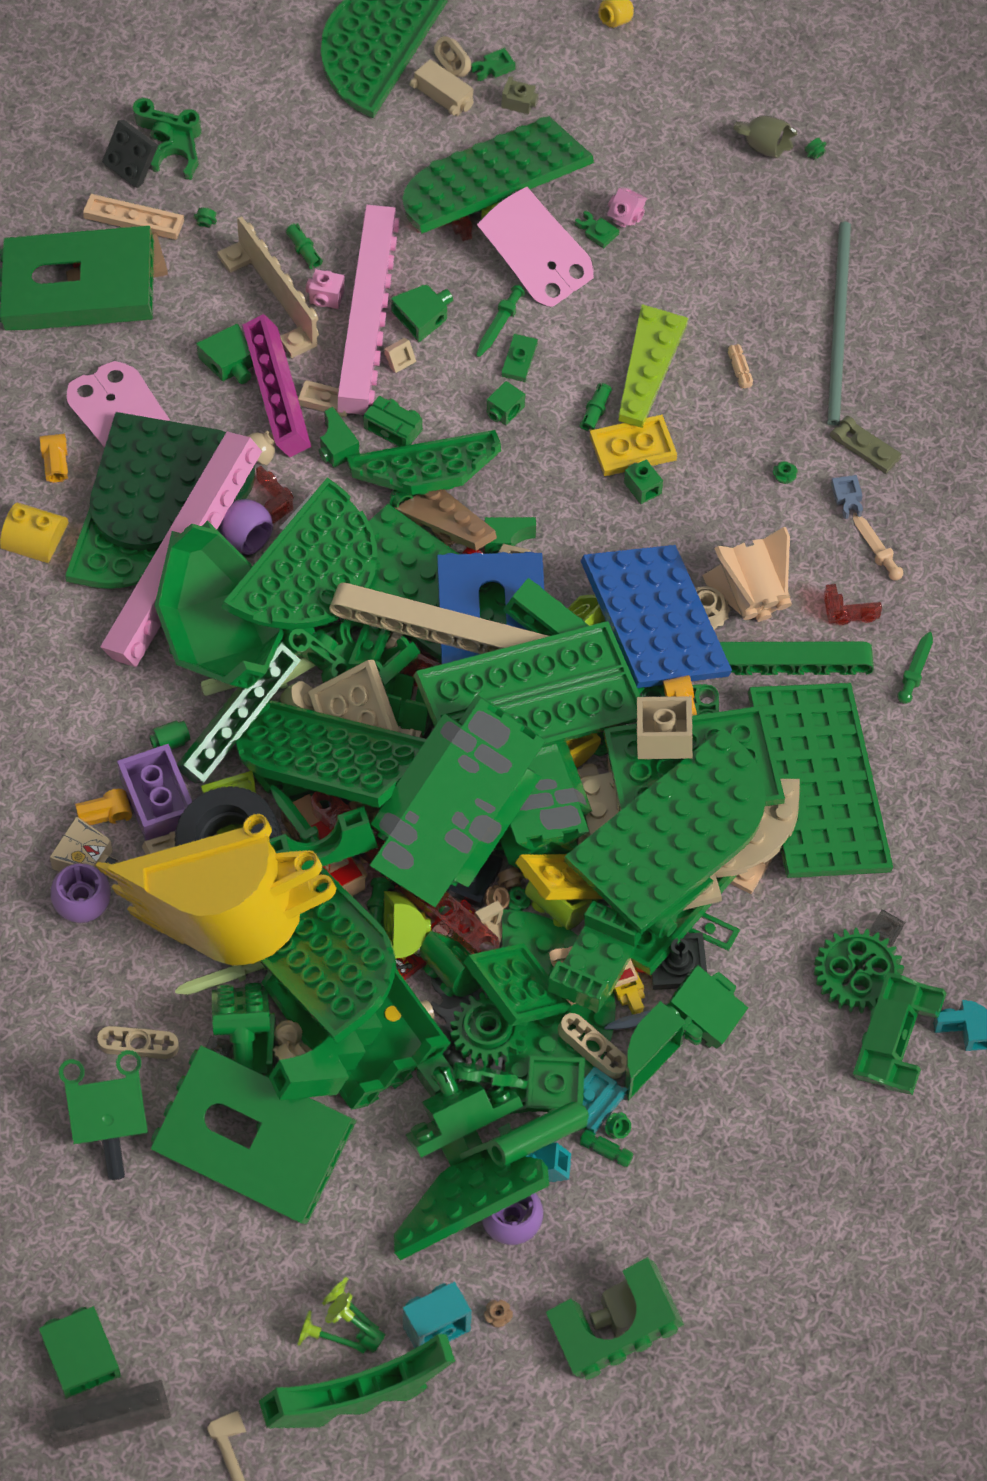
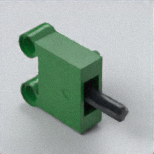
(106, 1111)

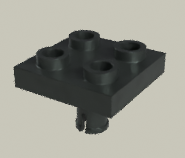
(129, 153)
(680, 961)

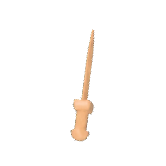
(883, 555)

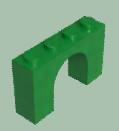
(654, 1319)

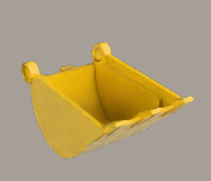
(223, 892)

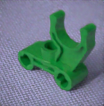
(173, 130)
(323, 649)

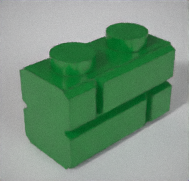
(393, 422)

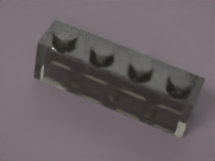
(108, 1414)

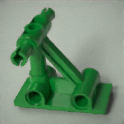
(241, 1015)

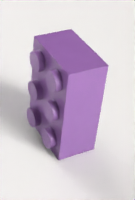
(154, 790)

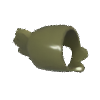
(764, 134)

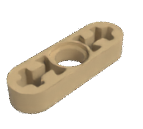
(132, 1033)
(571, 1038)

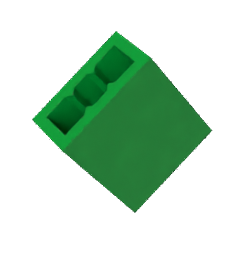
(79, 1351)

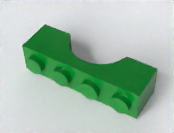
(348, 838)

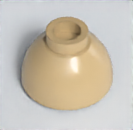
(266, 443)

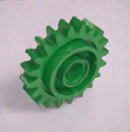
(482, 1044)

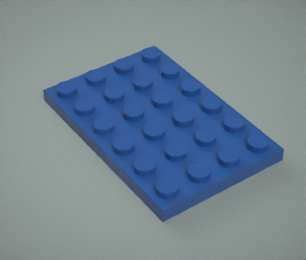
(655, 615)

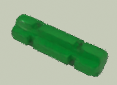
(606, 1148)

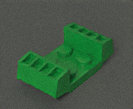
(595, 958)

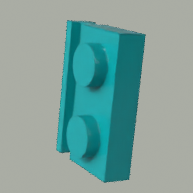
(600, 1097)

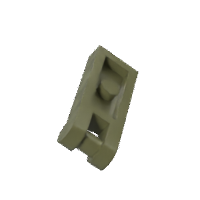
(865, 445)

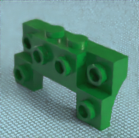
(890, 1032)

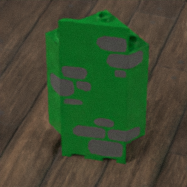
(456, 800)
(553, 811)

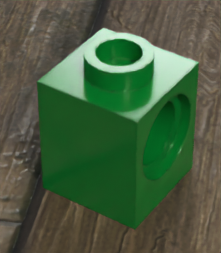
(505, 403)

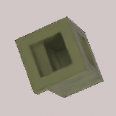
(519, 96)

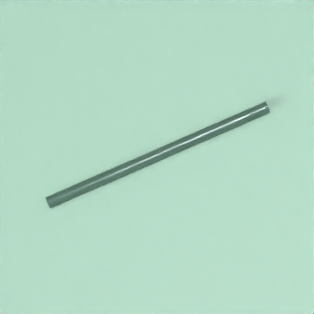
(839, 322)

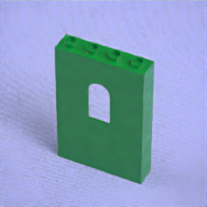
(112, 284)
(289, 1153)

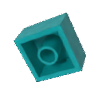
(437, 1313)

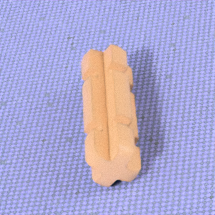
(740, 366)

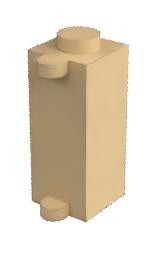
(443, 87)

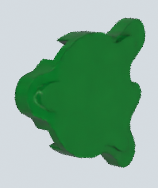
(479, 1073)

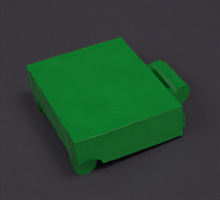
(395, 659)
(709, 1004)

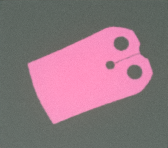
(529, 240)
(131, 397)

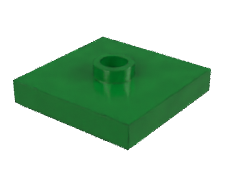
(554, 1082)

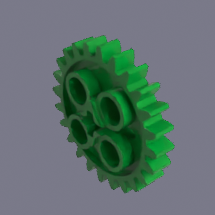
(839, 955)

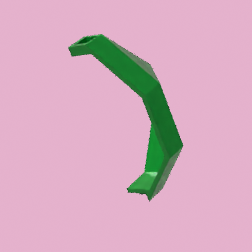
(202, 636)

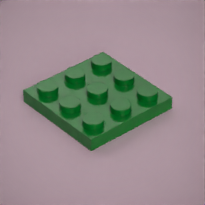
(516, 984)

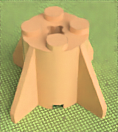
(754, 576)

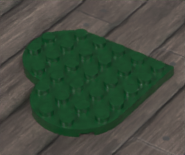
(149, 476)

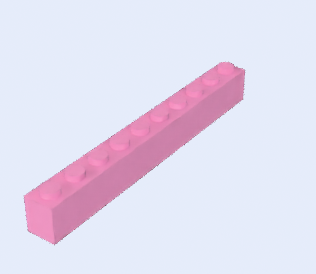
(367, 310)
(208, 501)

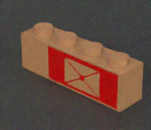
(346, 872)

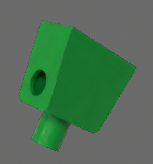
(421, 310)
(227, 354)

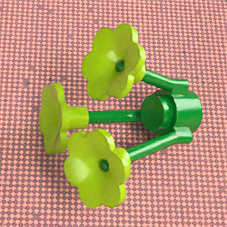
(368, 1333)

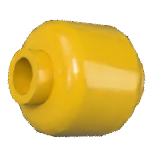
(615, 12)

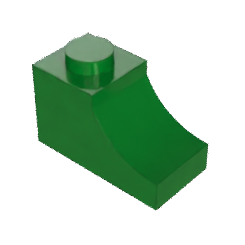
(338, 440)
(510, 531)

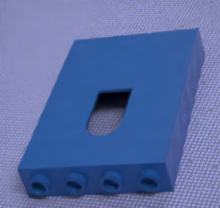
(464, 574)

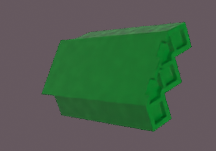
(394, 1051)

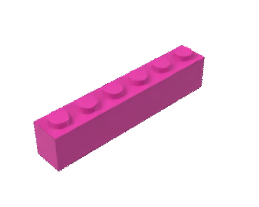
(276, 385)

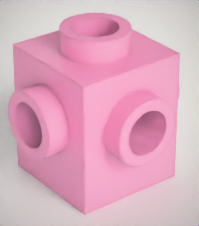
(626, 207)
(326, 289)

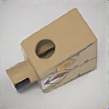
(82, 845)

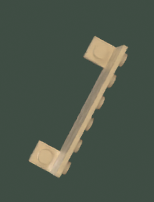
(255, 252)

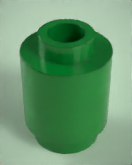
(172, 733)

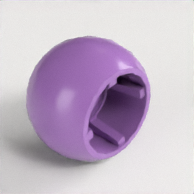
(246, 526)
(78, 880)
(521, 1230)

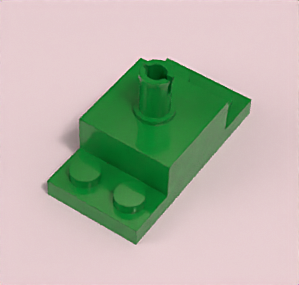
(459, 1111)

